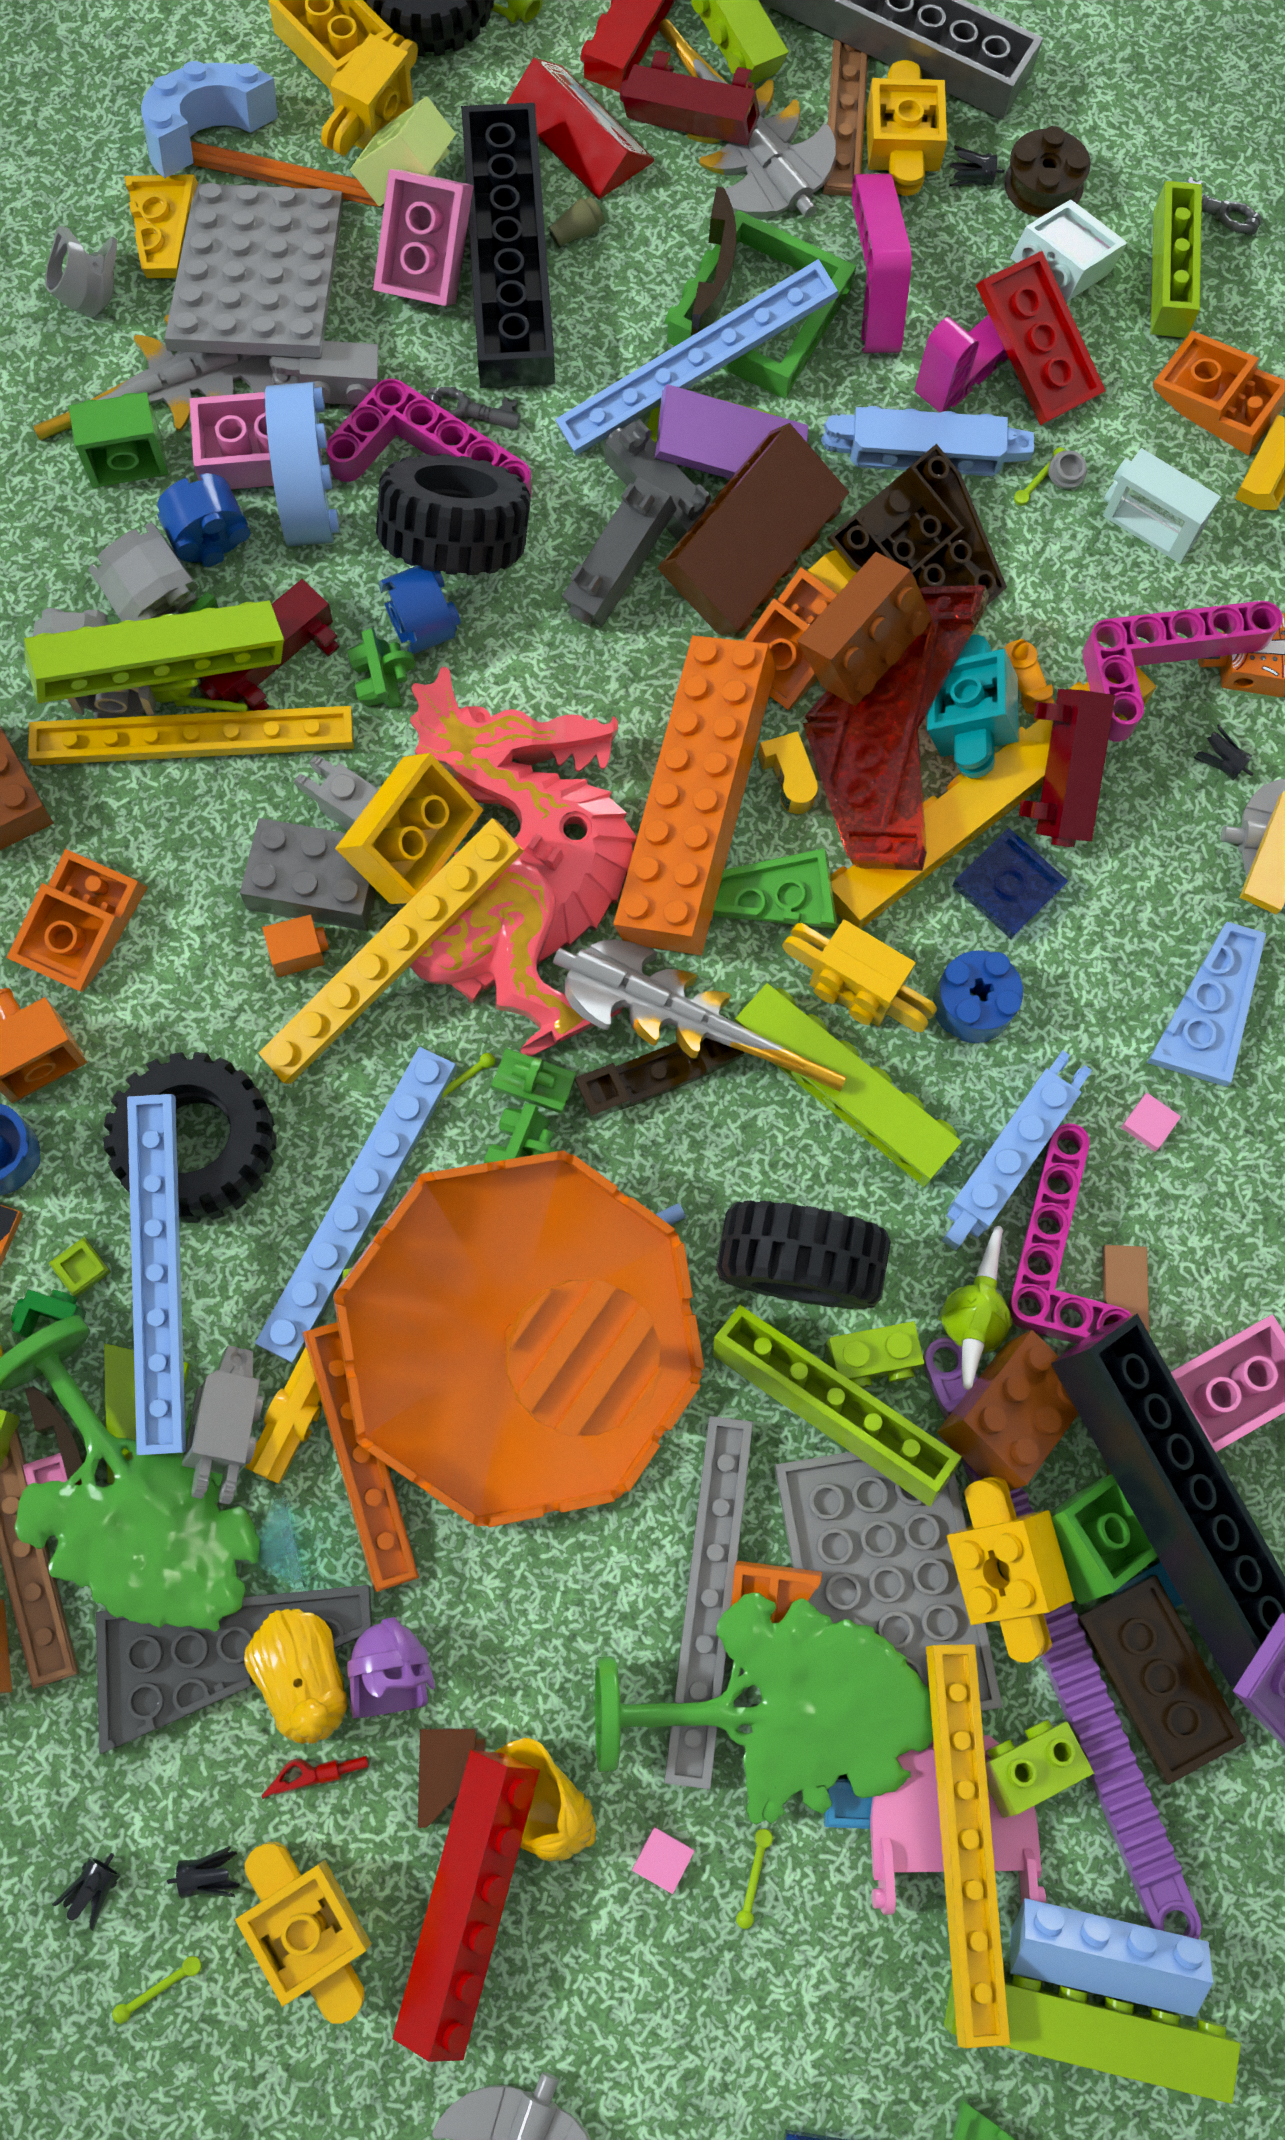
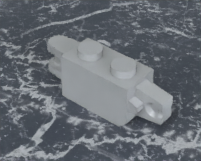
(223, 1423)

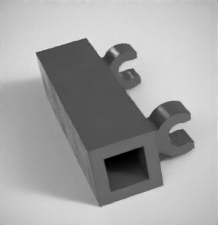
(632, 454)
(618, 552)

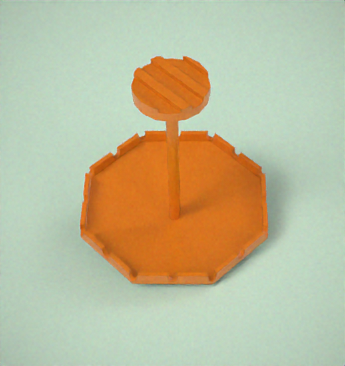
(519, 1338)

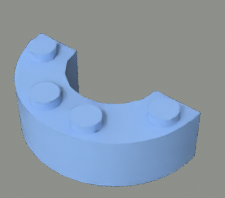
(199, 99)
(297, 463)

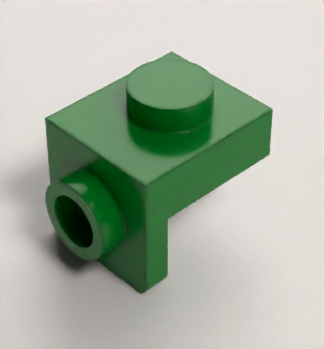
(56, 1306)

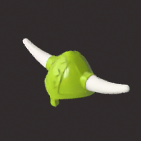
(977, 1313)

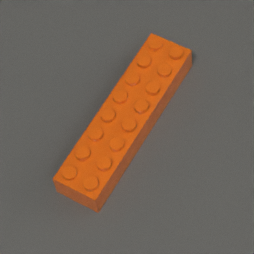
(696, 795)

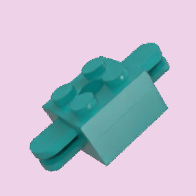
(976, 708)

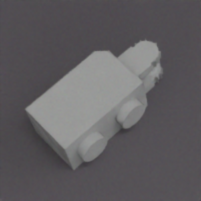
(344, 371)
(340, 795)

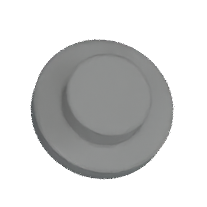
(1067, 469)

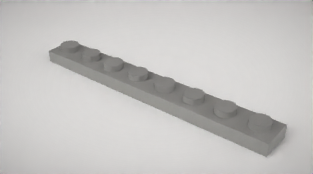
(709, 1595)

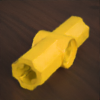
(287, 1423)

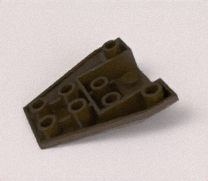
(925, 526)

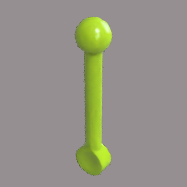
(1022, 496)
(486, 1061)
(763, 1839)
(190, 1967)

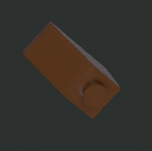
(441, 1768)

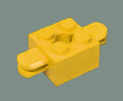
(369, 92)
(906, 126)
(860, 975)
(1028, 1559)
(304, 1932)

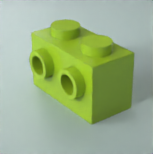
(876, 1354)
(1035, 1768)

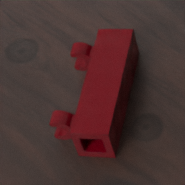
(690, 102)
(301, 618)
(1072, 766)

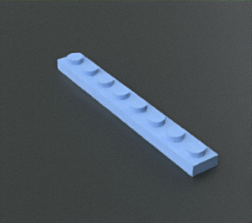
(698, 356)
(356, 1205)
(156, 1275)

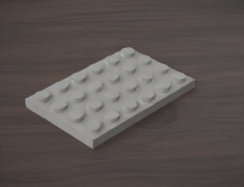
(255, 271)
(882, 1558)

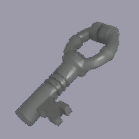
(1222, 210)
(466, 408)

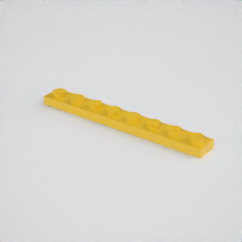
(190, 735)
(391, 951)
(967, 1847)

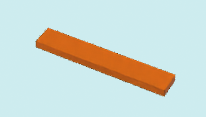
(364, 1475)

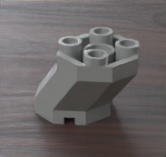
(144, 576)
(113, 704)

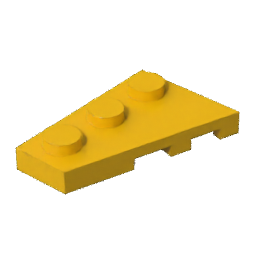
(160, 220)

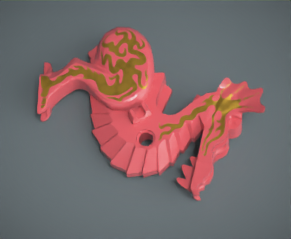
(556, 883)

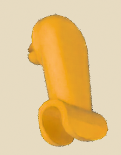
(1030, 676)

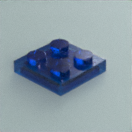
(1009, 883)

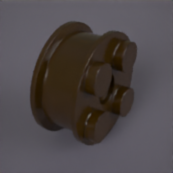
(1046, 171)

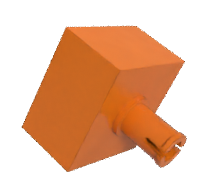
(33, 1047)

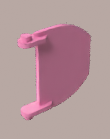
(909, 1833)

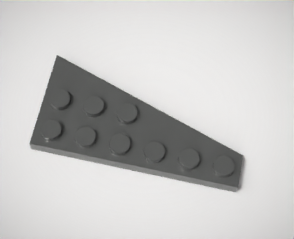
(171, 1671)

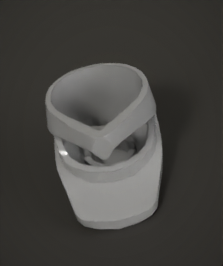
(87, 278)

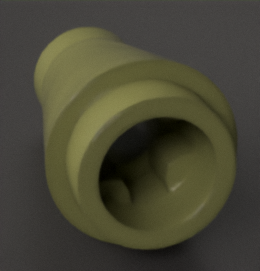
(577, 222)

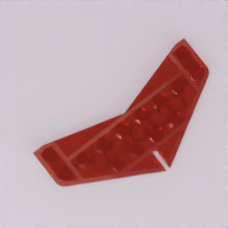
(872, 749)

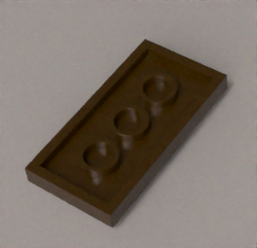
(1160, 1679)

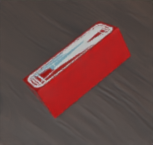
(579, 128)

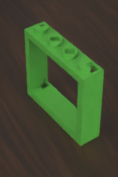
(753, 366)

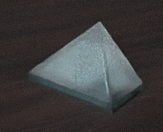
(280, 1546)

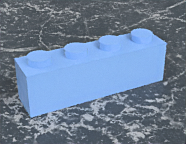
(1110, 1957)

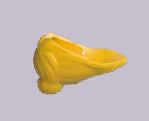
(298, 1674)
(559, 1814)

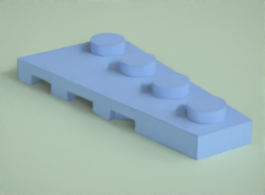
(1212, 1015)

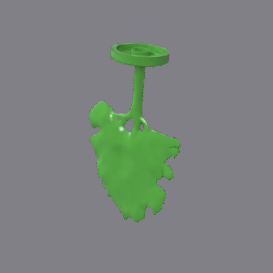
(144, 1538)
(828, 1709)

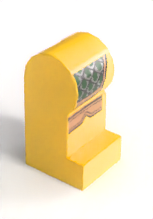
(792, 769)

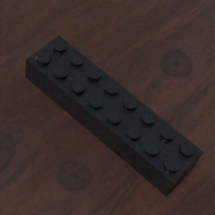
(508, 246)
(1176, 1489)

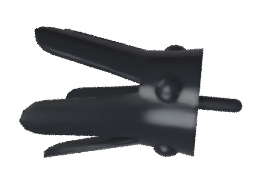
(980, 171)
(1233, 757)
(201, 1877)
(93, 1882)

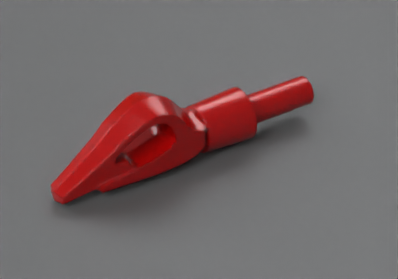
(322, 1773)

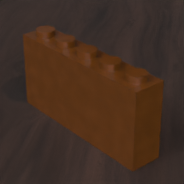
(754, 531)

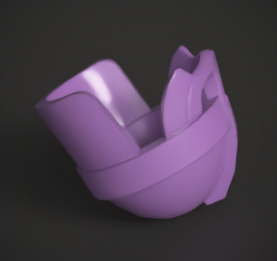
(388, 1671)

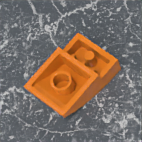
(1222, 390)
(781, 628)
(76, 921)

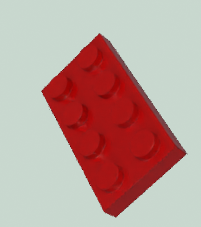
(1040, 337)

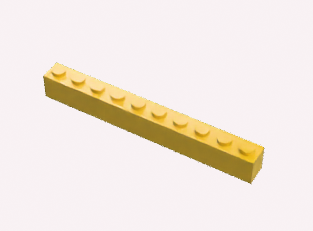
(958, 818)

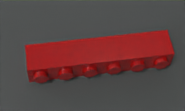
(622, 40)
(465, 1906)

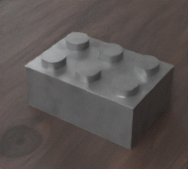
(301, 873)

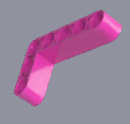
(886, 261)
(957, 361)
(403, 420)
(1167, 646)
(1051, 1249)

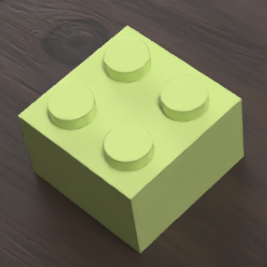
(409, 142)

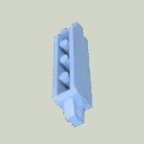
(900, 437)
(1013, 1152)

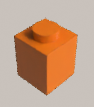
(295, 945)

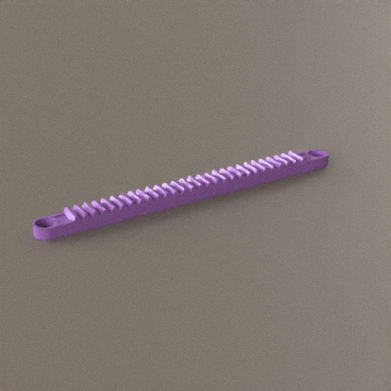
(1094, 1723)

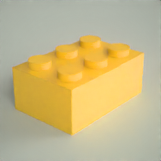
(325, 31)
(409, 828)

